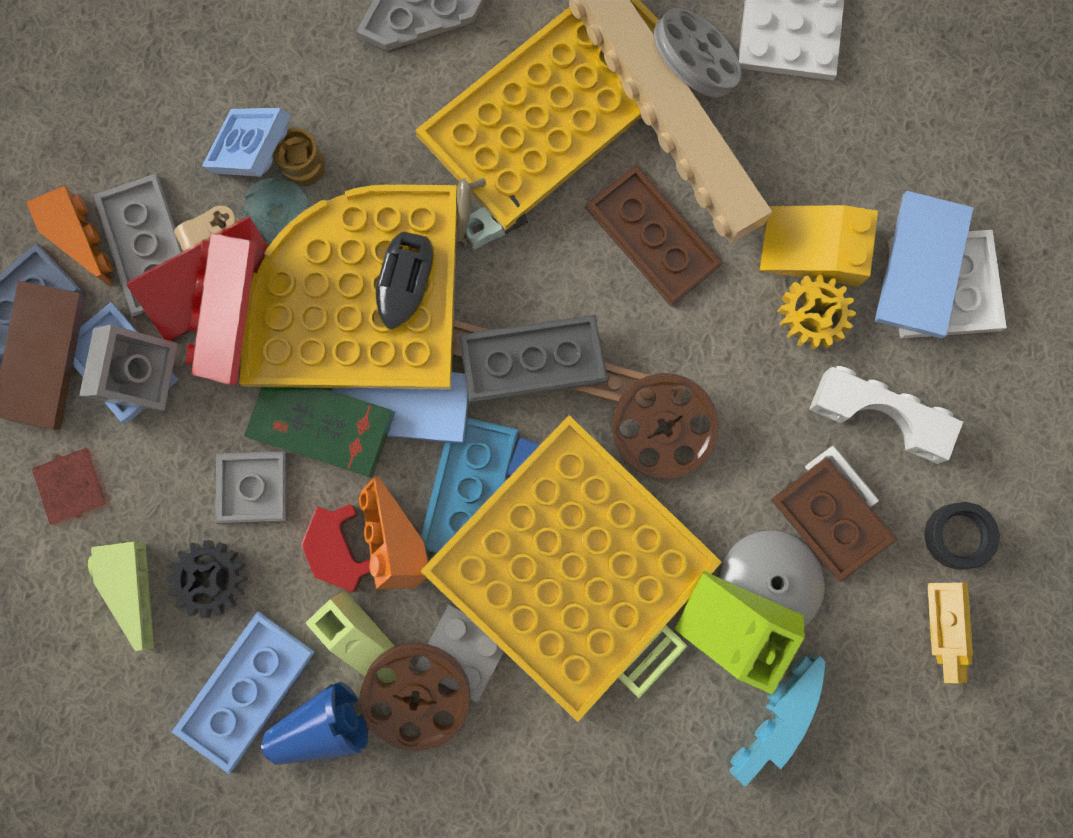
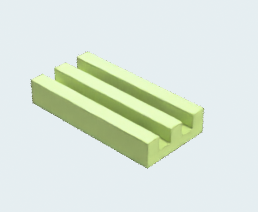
(670, 636)

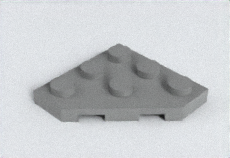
(403, 22)

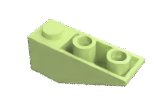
(351, 635)

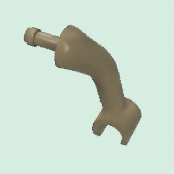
(464, 206)

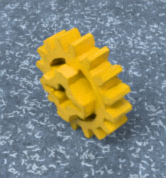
(820, 297)

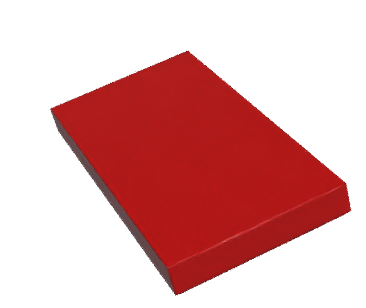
(169, 288)

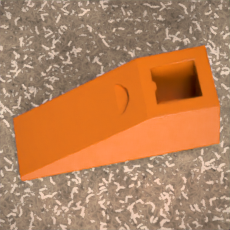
(63, 221)
(393, 542)

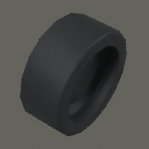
(988, 529)

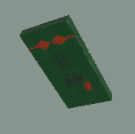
(321, 426)

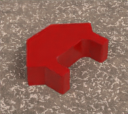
(330, 551)

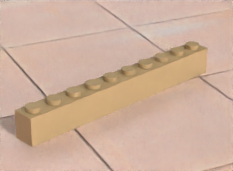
(675, 116)

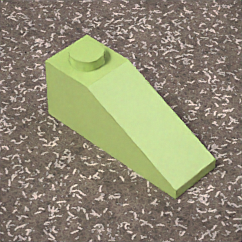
(123, 582)

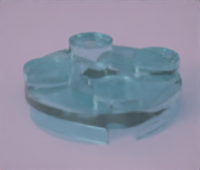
(269, 193)

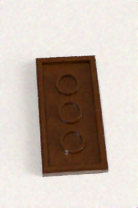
(653, 235)
(39, 354)

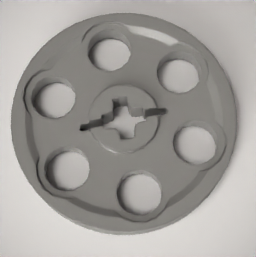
(697, 52)

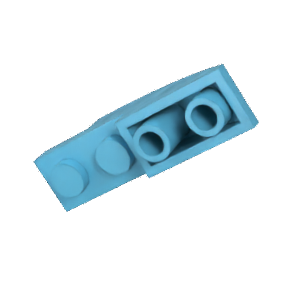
(793, 712)

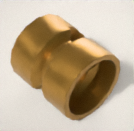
(299, 157)

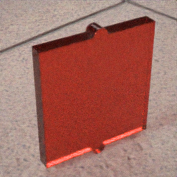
(68, 486)

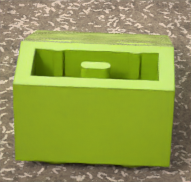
(742, 631)

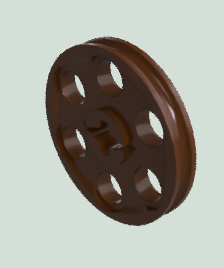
(664, 443)
(399, 697)

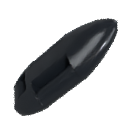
(403, 278)

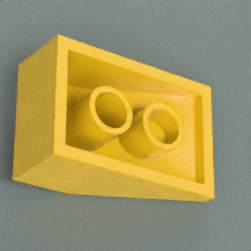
(820, 241)

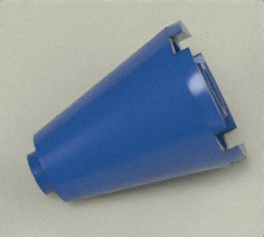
(318, 729)

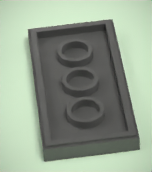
(532, 359)

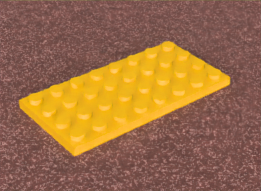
(533, 118)

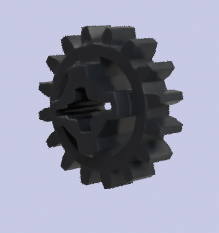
(195, 568)

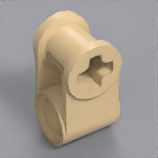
(199, 228)

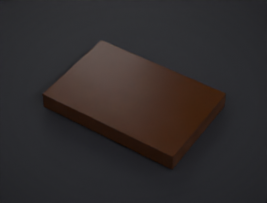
(834, 519)

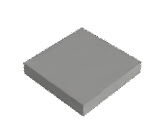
(251, 487)

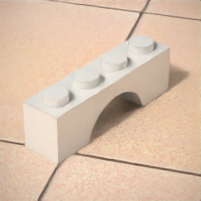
(926, 430)

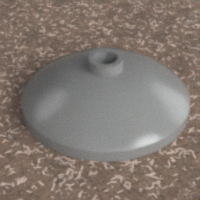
(771, 554)

